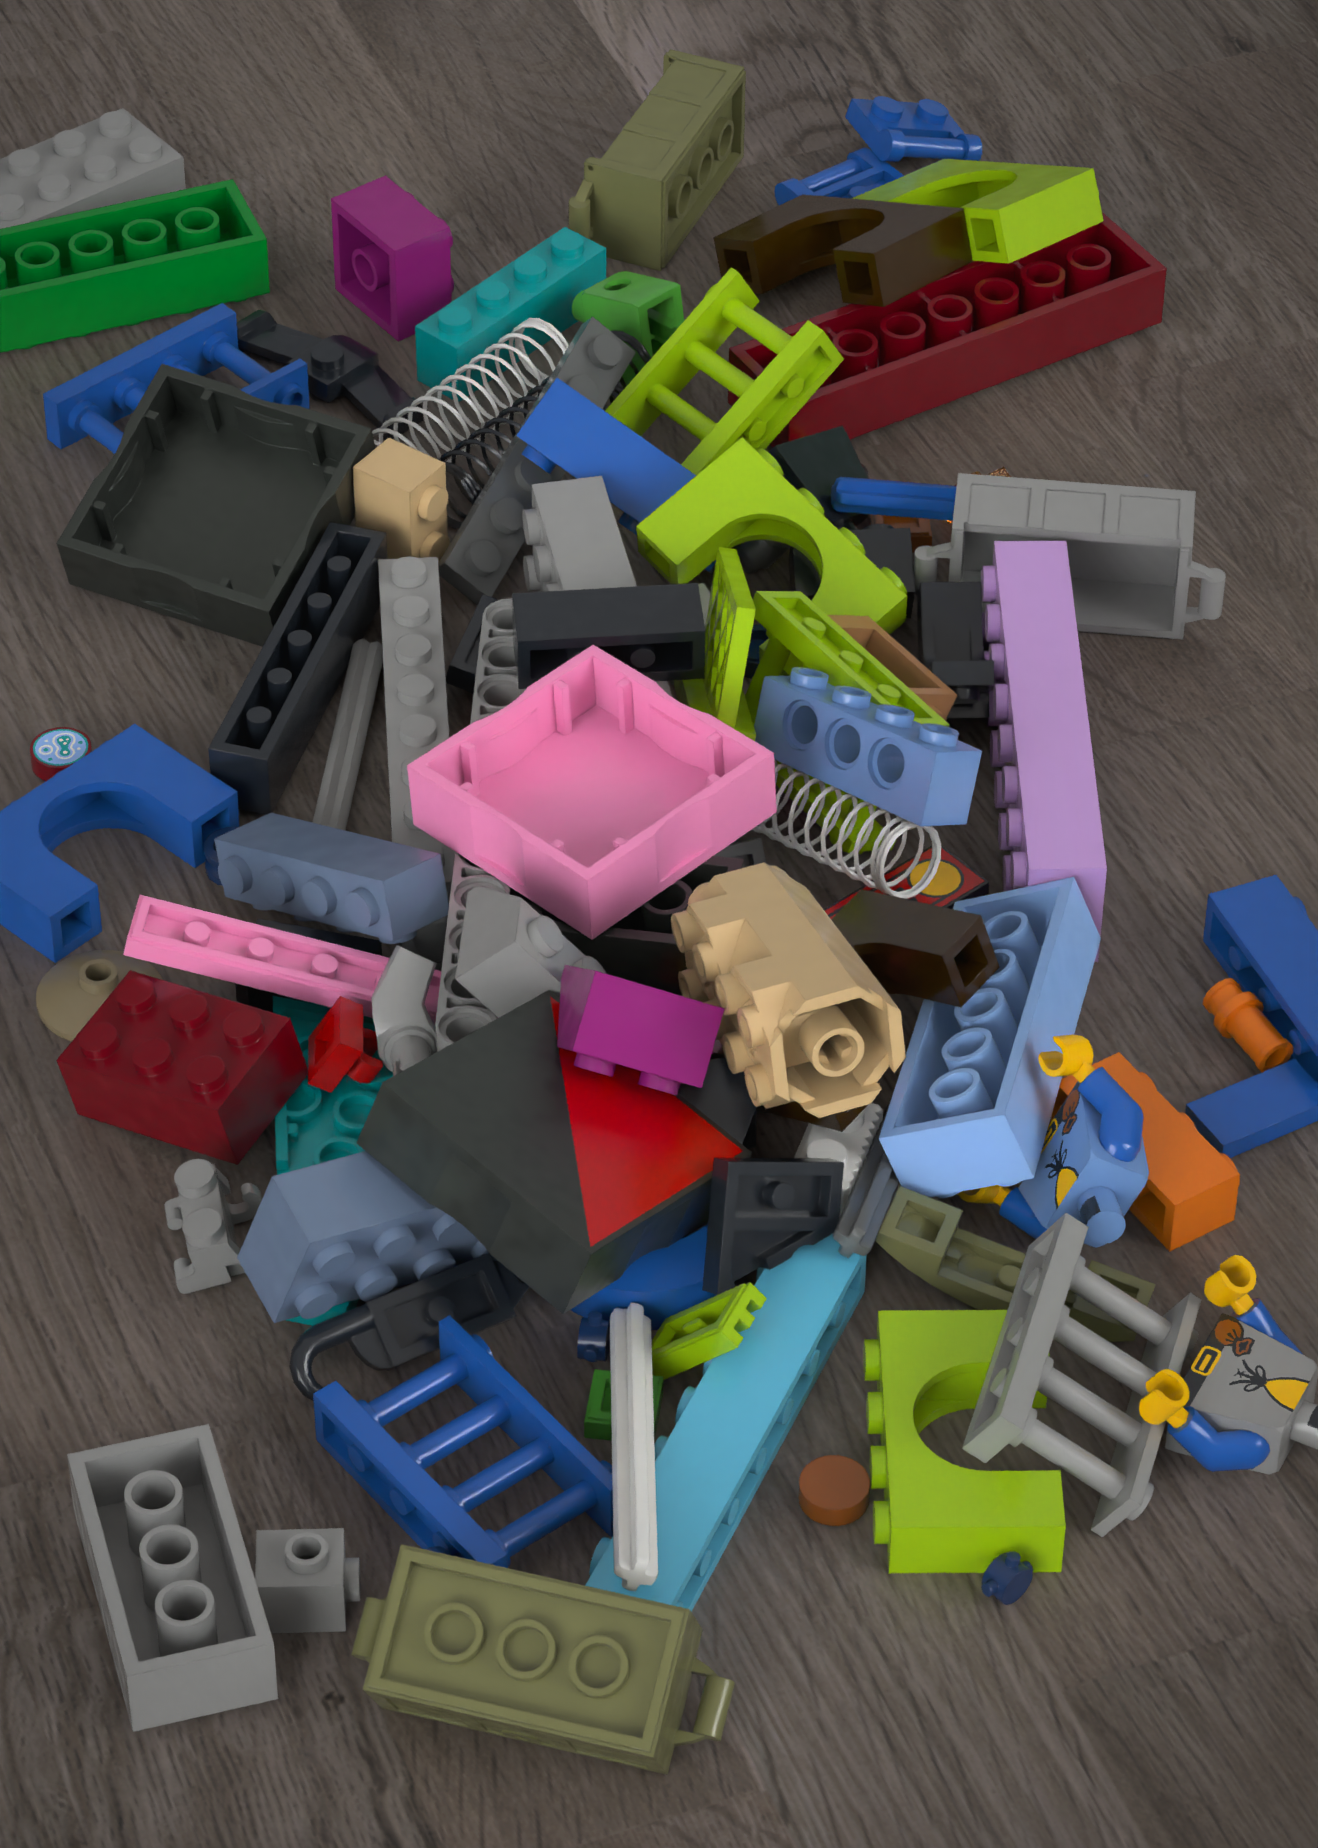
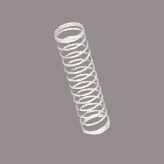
(526, 361)
(879, 854)

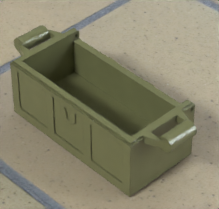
(664, 162)
(537, 1660)

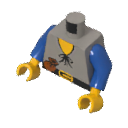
(1245, 1390)

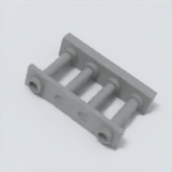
(1023, 1367)

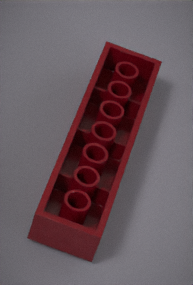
(973, 330)

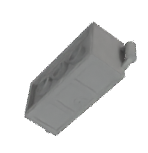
(1123, 548)

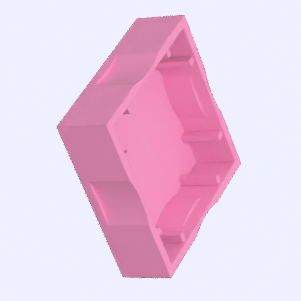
(592, 791)

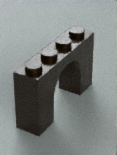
(876, 246)
(910, 952)

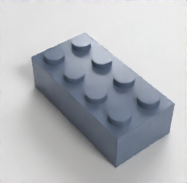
(346, 1236)

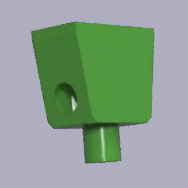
(636, 305)

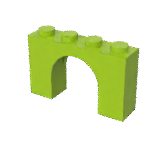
(1005, 205)
(748, 500)
(933, 1510)

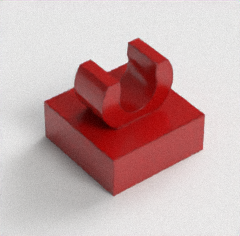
(342, 1047)

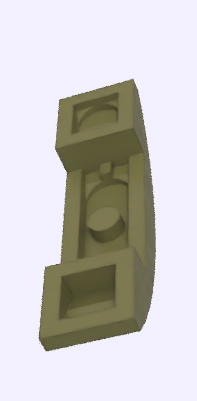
(980, 1271)

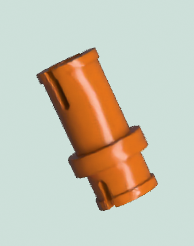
(1241, 1018)

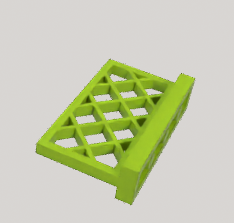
(726, 648)

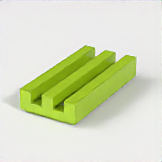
(704, 1330)

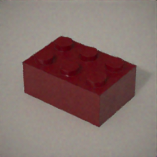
(183, 1066)

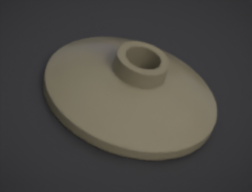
(80, 985)

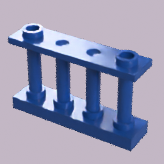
(198, 346)
(436, 1513)

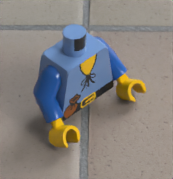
(1089, 1158)

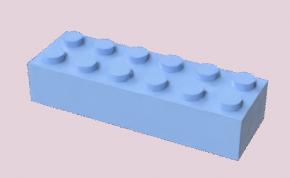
(971, 1083)

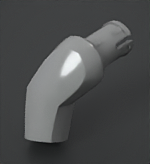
(399, 1011)

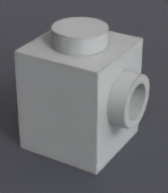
(305, 1579)

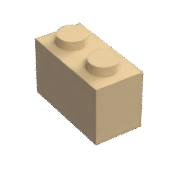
(405, 497)

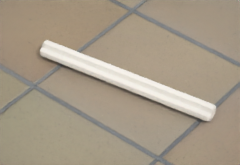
(633, 1448)

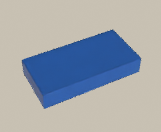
(1257, 1109)

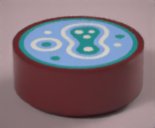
(57, 750)

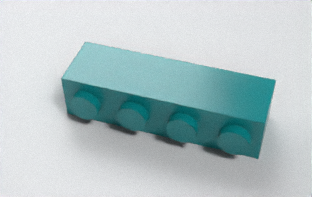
(532, 286)

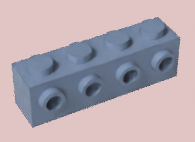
(333, 877)

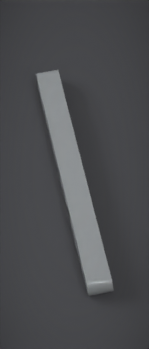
(494, 689)

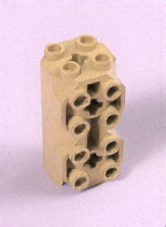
(792, 989)

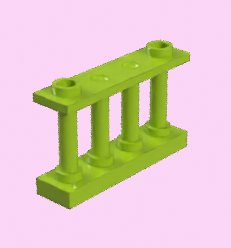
(763, 403)
(821, 644)

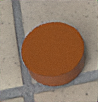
(834, 1490)

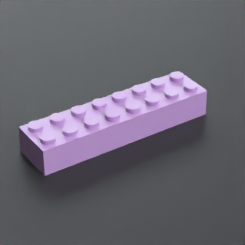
(1041, 723)

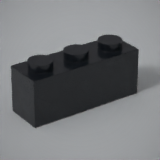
(646, 627)

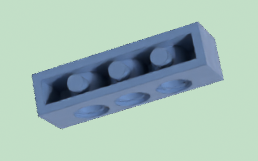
(867, 748)

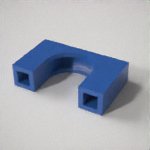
(122, 785)

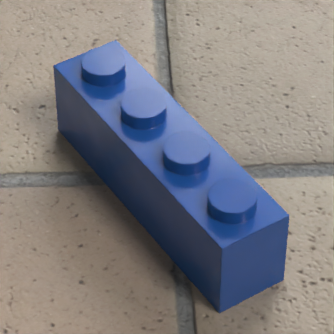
(592, 443)
(1272, 951)

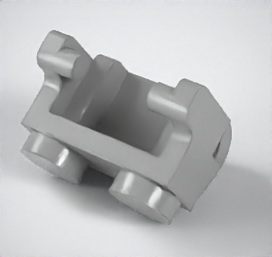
(208, 1225)

